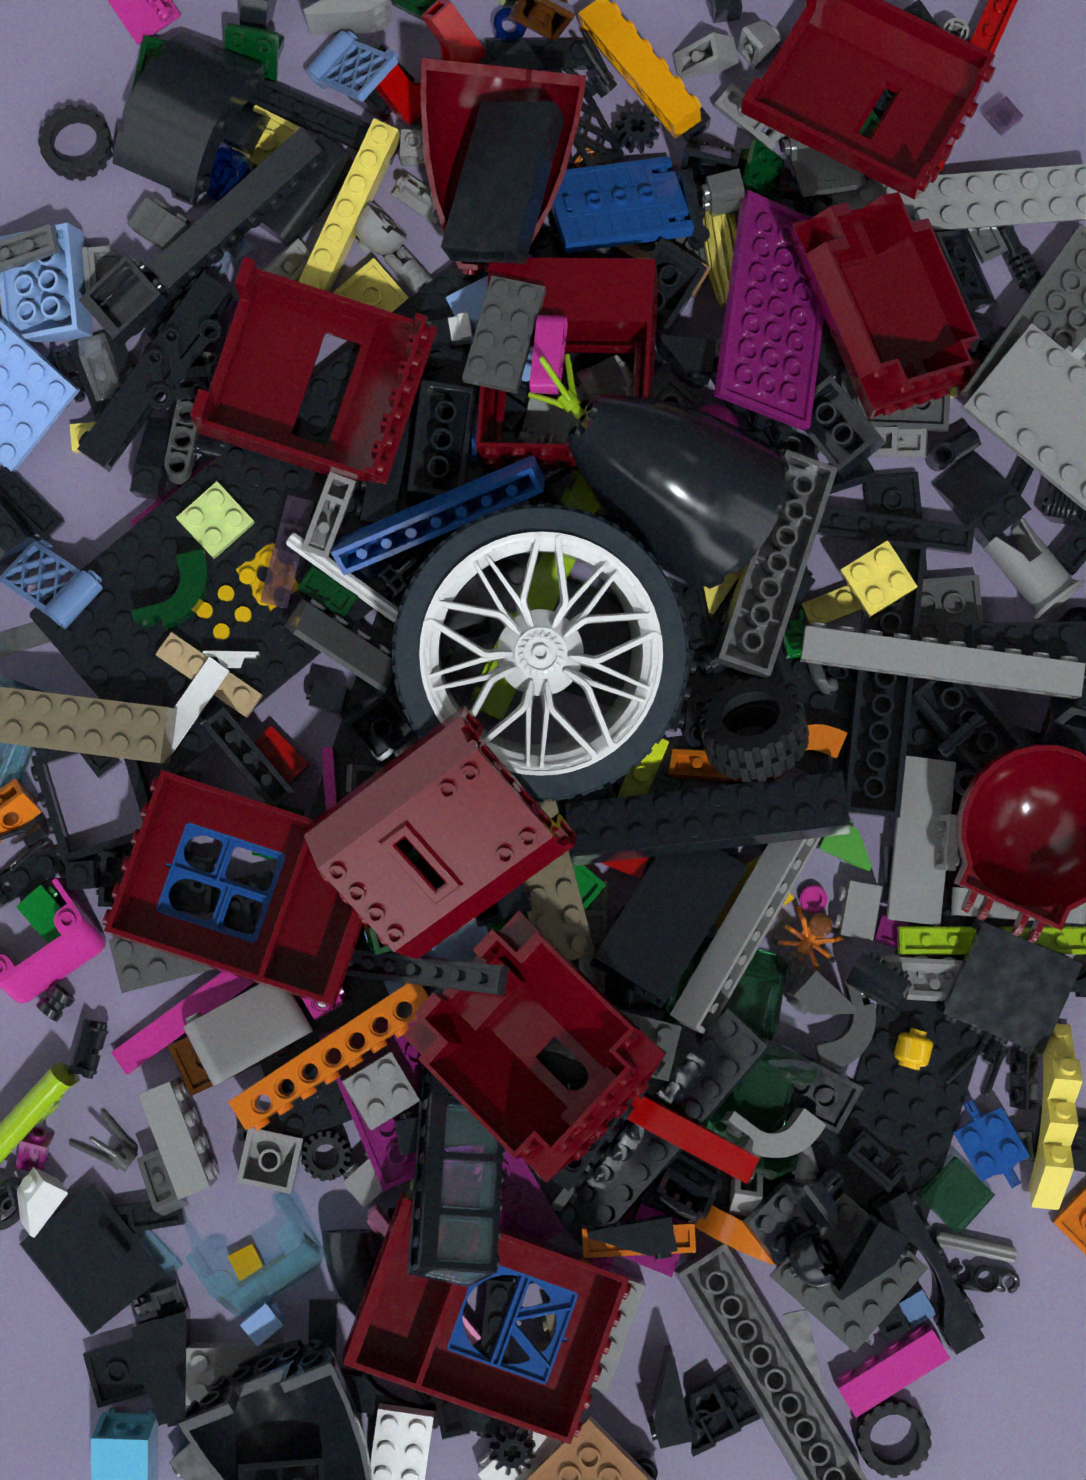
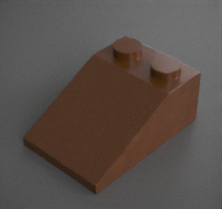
(544, 17)

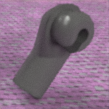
(818, 676)

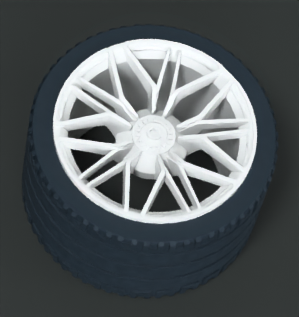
(543, 649)

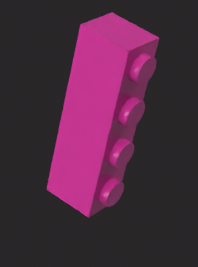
(891, 1370)

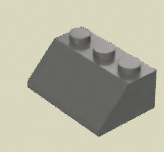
(817, 996)

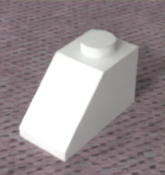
(38, 1199)

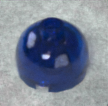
(227, 171)

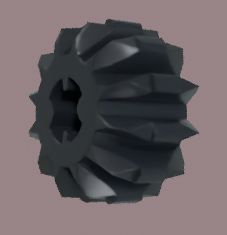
(637, 139)
(521, 1455)

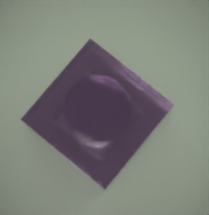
(1003, 116)

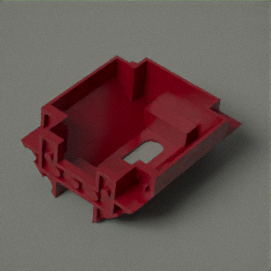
(887, 302)
(489, 1046)

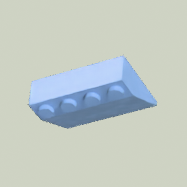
(44, 295)

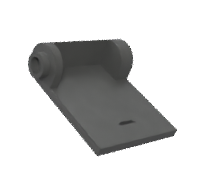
(819, 173)

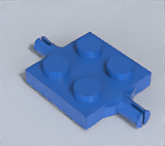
(992, 1143)

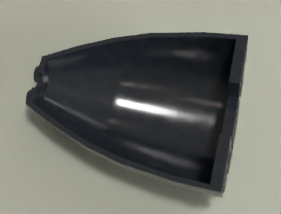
(680, 483)
(280, 1409)

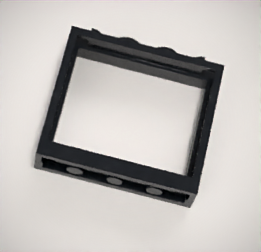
(55, 822)

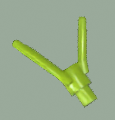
(568, 399)

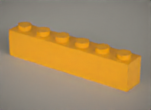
(640, 66)

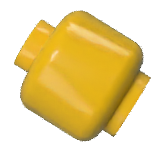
(913, 1049)

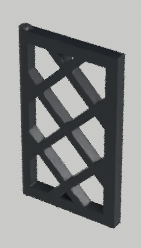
(606, 134)

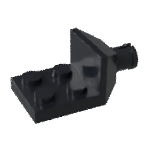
(1067, 722)
(793, 1209)

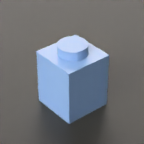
(264, 1321)

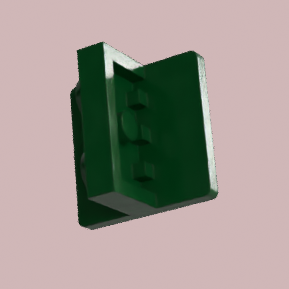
(257, 45)
(761, 170)

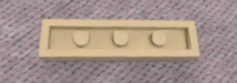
(190, 661)

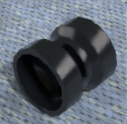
(57, 1000)

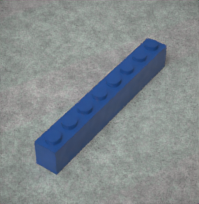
(438, 515)

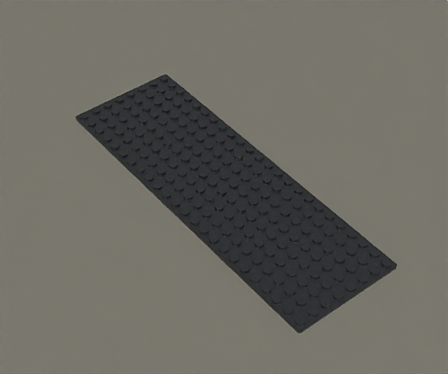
(143, 567)

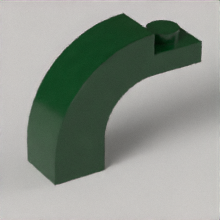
(188, 597)

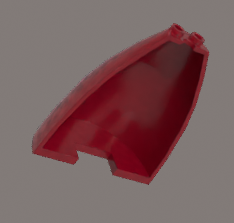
(449, 110)

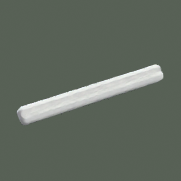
(348, 581)

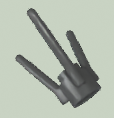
(120, 1157)

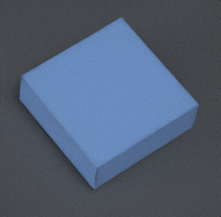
(917, 1308)

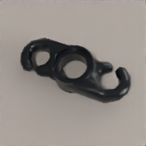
(997, 1273)

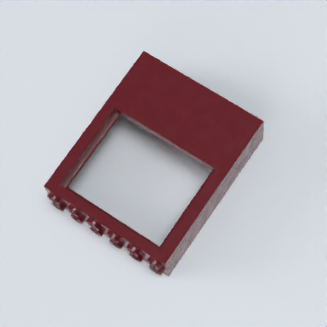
(607, 311)

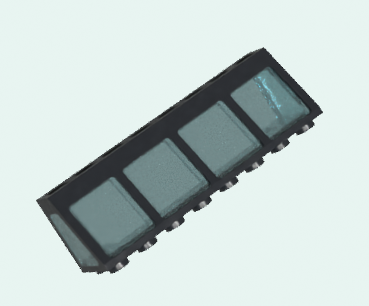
(454, 1191)

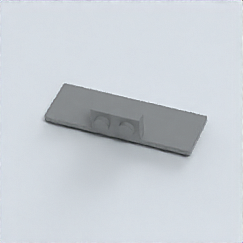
(923, 842)

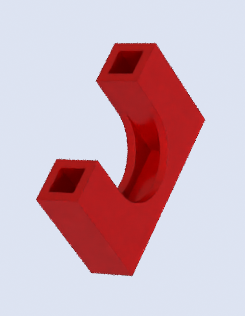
(455, 43)

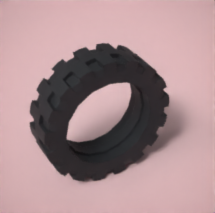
(60, 120)
(905, 1464)

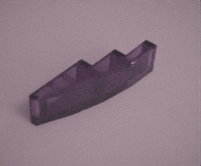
(284, 560)

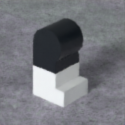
(452, 331)

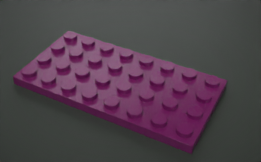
(769, 319)

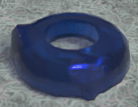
(500, 33)

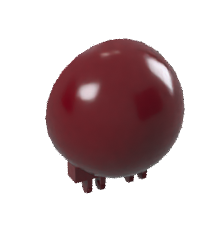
(1026, 836)

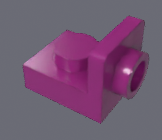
(34, 1149)

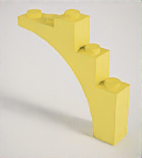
(1058, 1121)

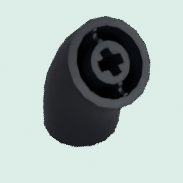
(350, 1261)

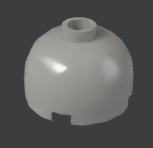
(378, 231)

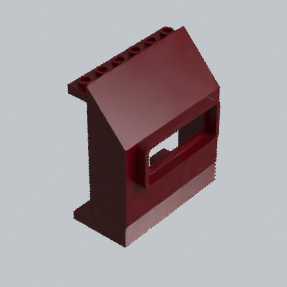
(271, 363)

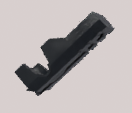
(182, 894)

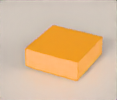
(245, 1261)

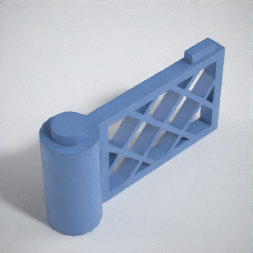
(340, 56)
(68, 598)

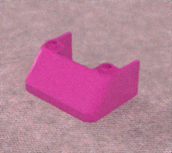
(77, 944)

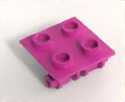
(145, 16)

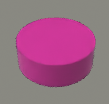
(813, 899)

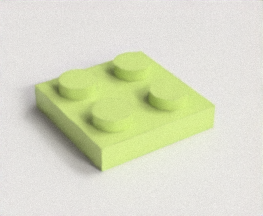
(215, 520)

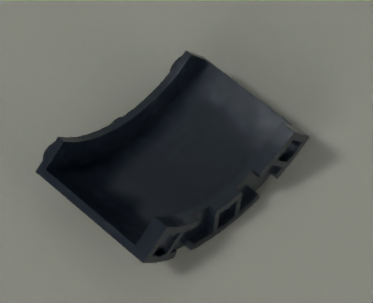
(183, 112)

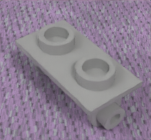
(417, 197)

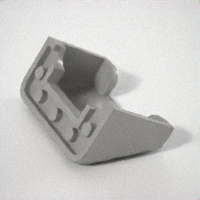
(245, 1031)

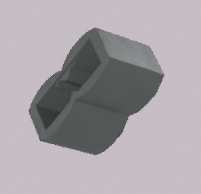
(723, 192)
(157, 224)

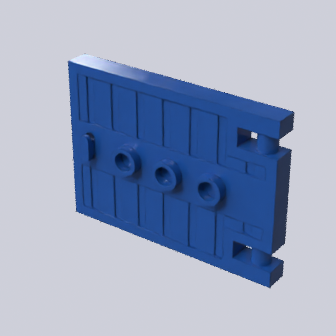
(620, 205)

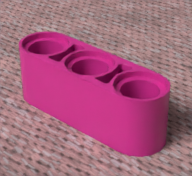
(551, 344)

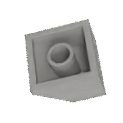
(270, 1160)

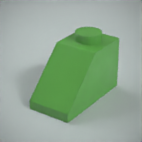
(847, 848)

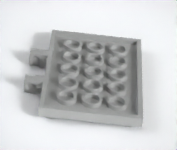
(1039, 408)

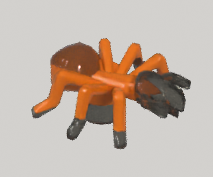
(809, 938)

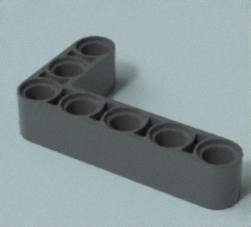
(186, 429)

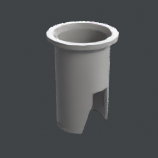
(1034, 570)

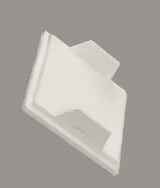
(231, 659)

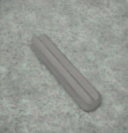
(976, 1246)

